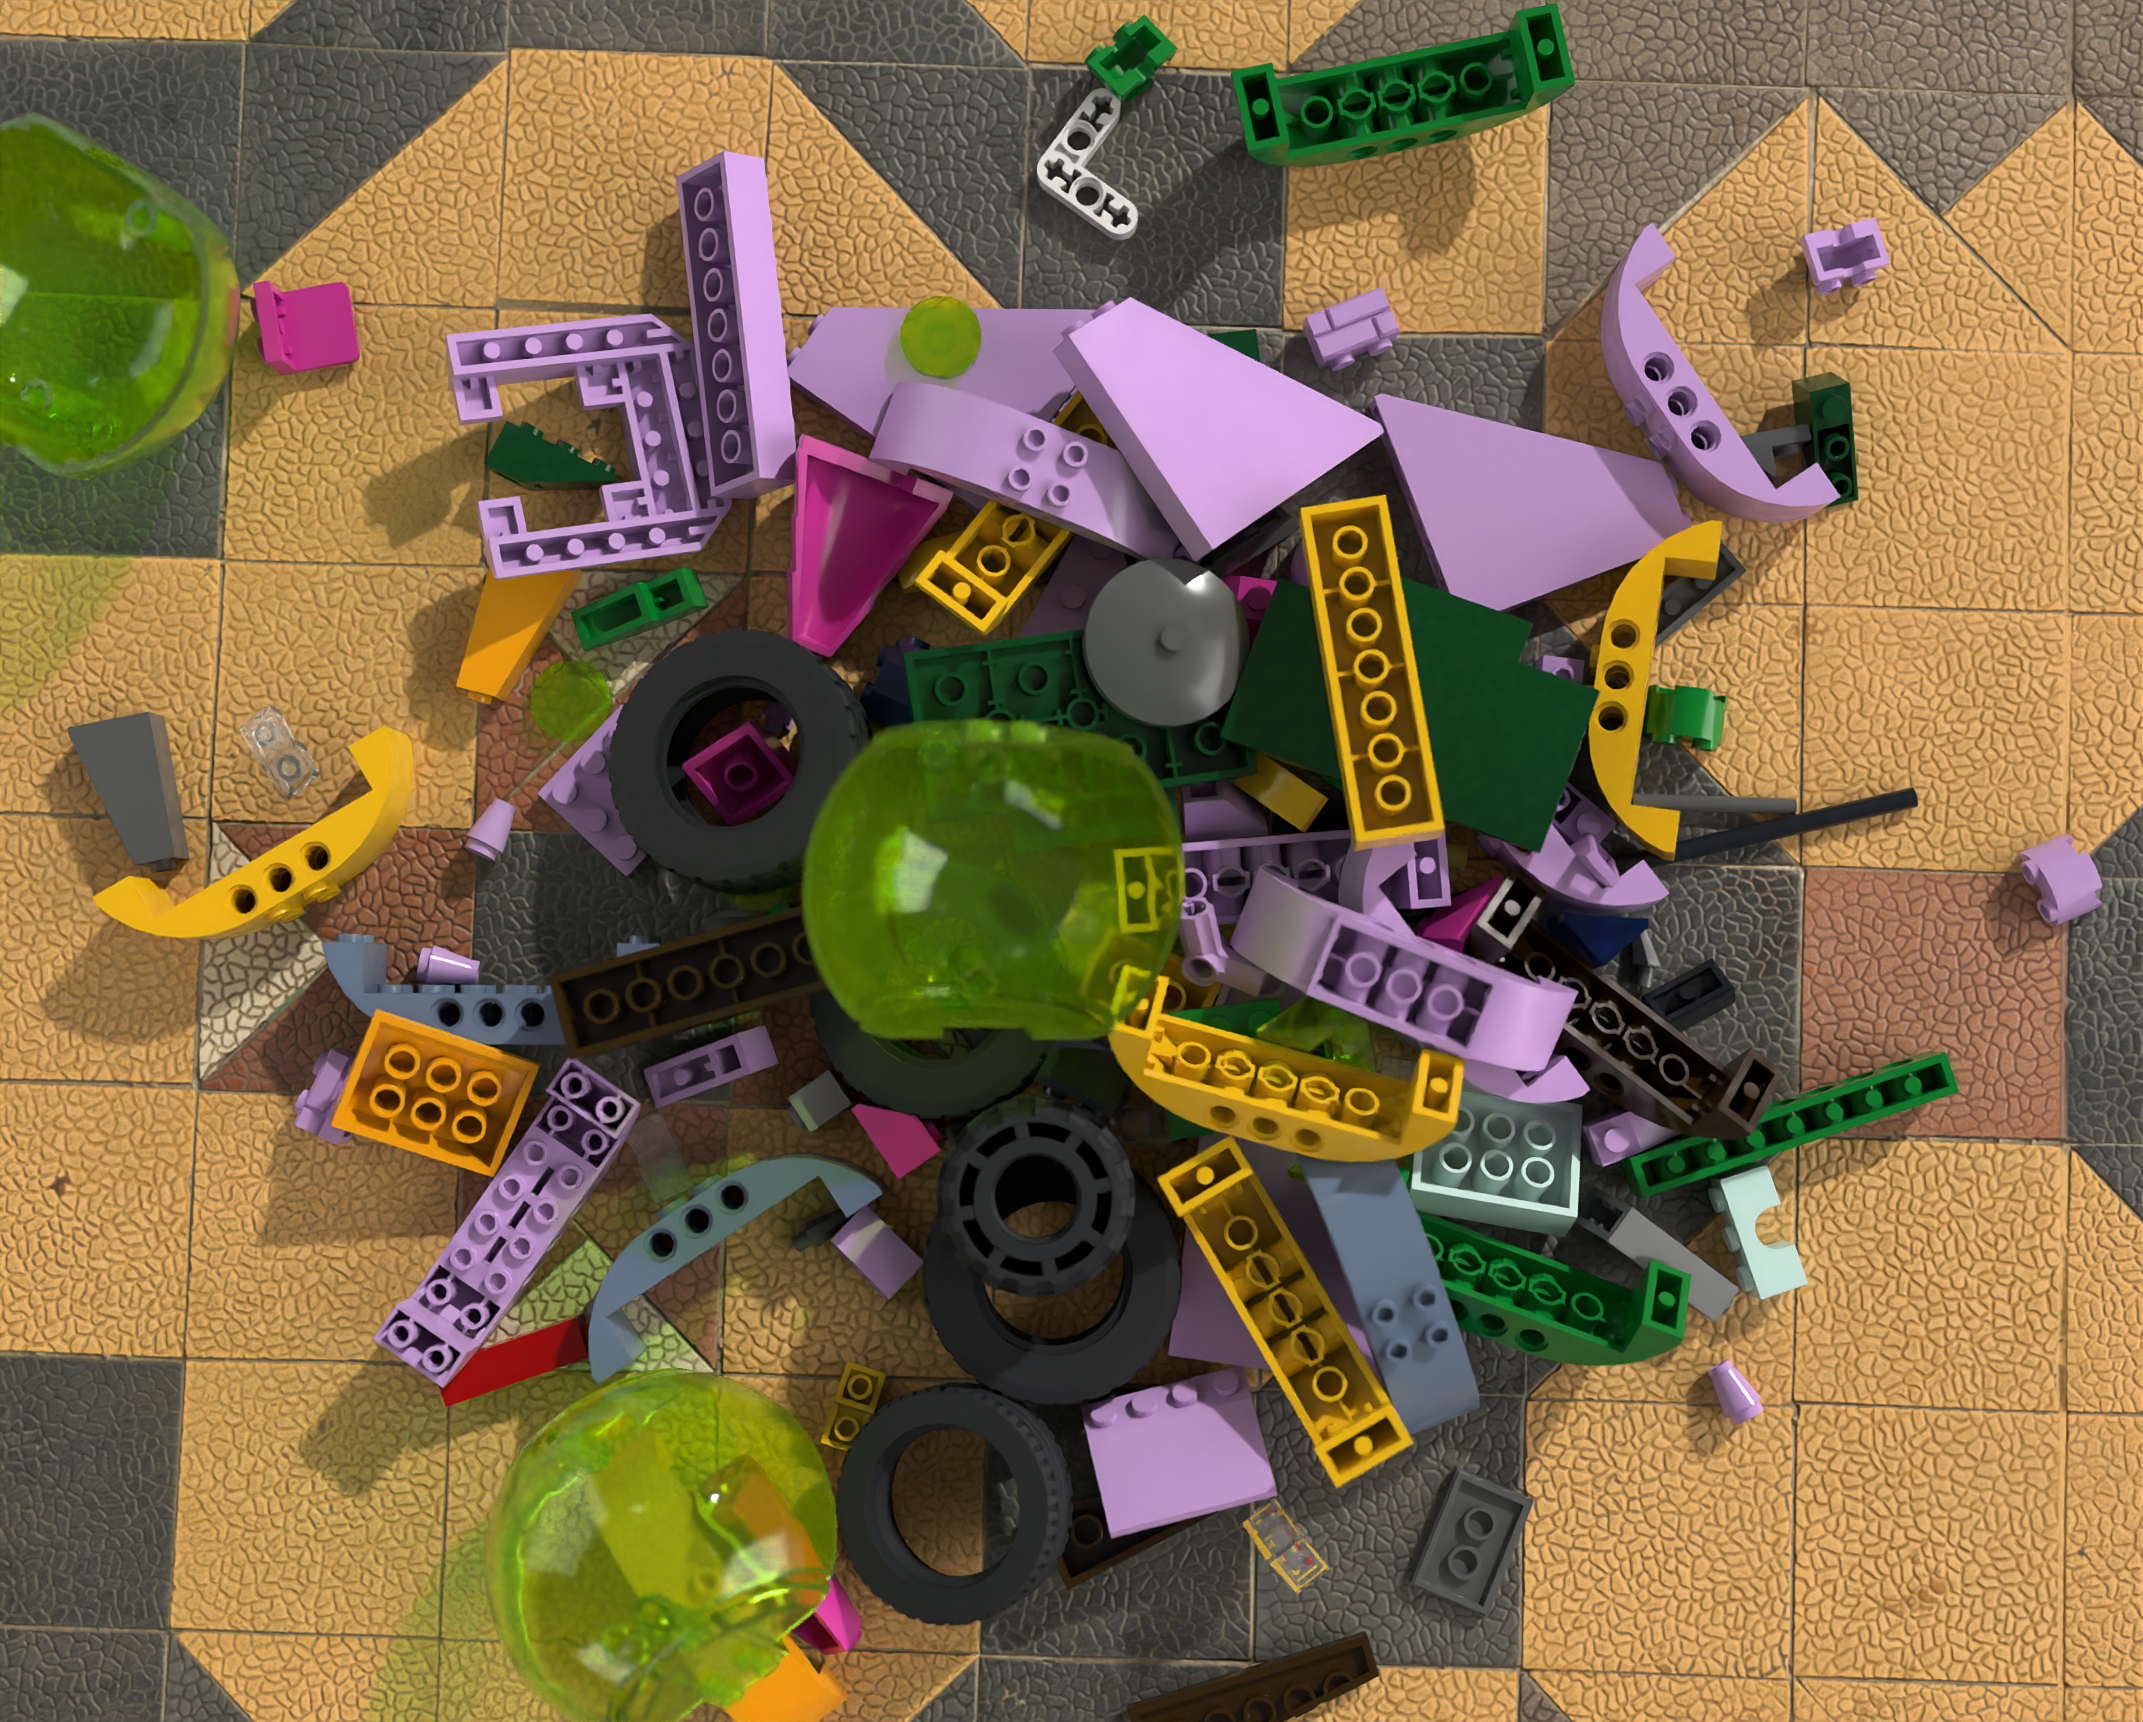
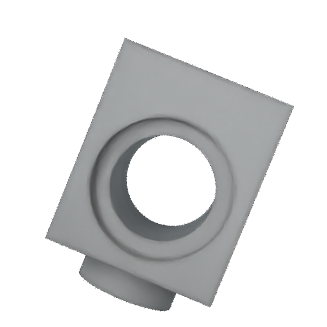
(819, 1101)

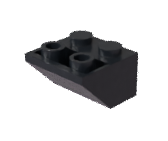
(1087, 1074)

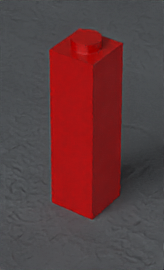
(520, 1359)

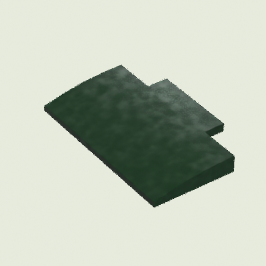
(1049, 684)
(1493, 724)

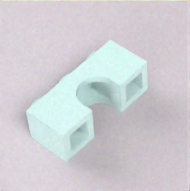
(1741, 1198)

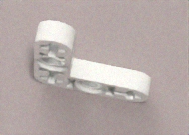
(1074, 162)

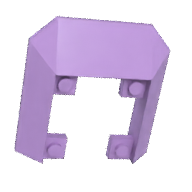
(618, 364)

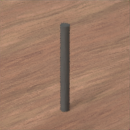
(1720, 804)

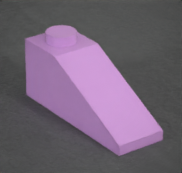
(711, 1066)
(1621, 1136)

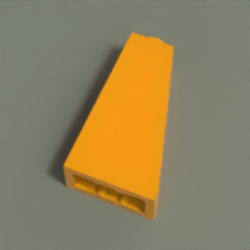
(509, 629)

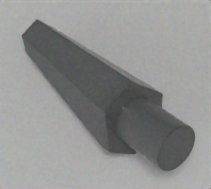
(1647, 959)
(820, 1229)

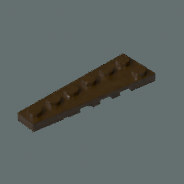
(1270, 1689)

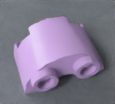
(1845, 255)
(2063, 877)

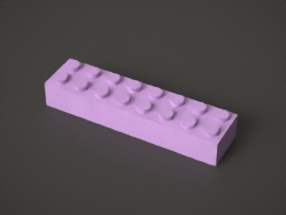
(737, 326)

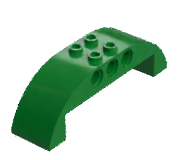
(1405, 96)
(1552, 1306)

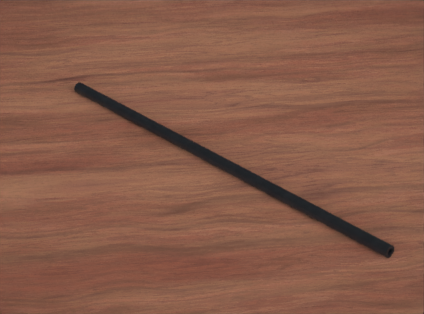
(1747, 835)

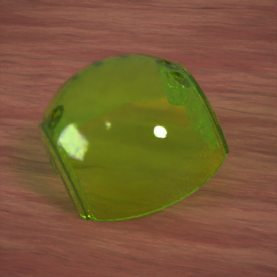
(108, 304)
(992, 884)
(658, 1547)

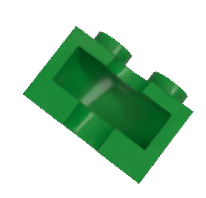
(1131, 62)
(1686, 715)

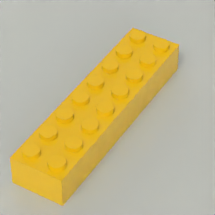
(1370, 673)

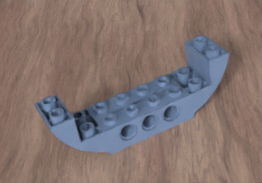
(362, 972)

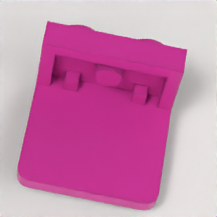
(305, 327)

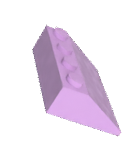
(1178, 1451)

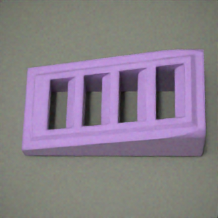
(1596, 860)

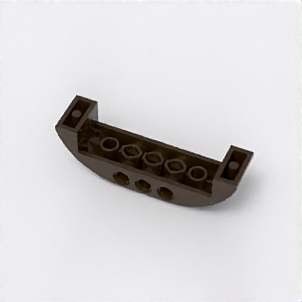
(1619, 1040)

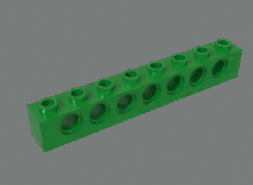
(1795, 1123)

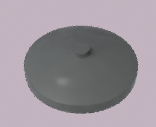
(1165, 642)

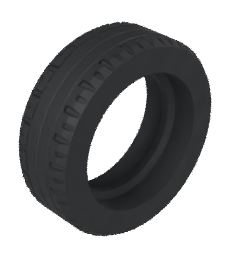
(869, 1519)

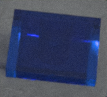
(1596, 936)

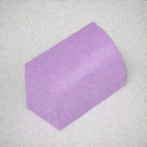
(876, 1252)

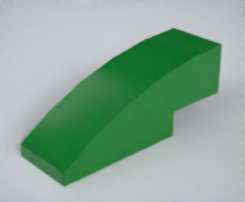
(639, 608)

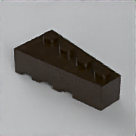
(1093, 1550)

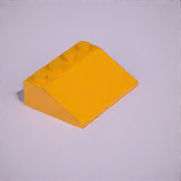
(434, 1093)

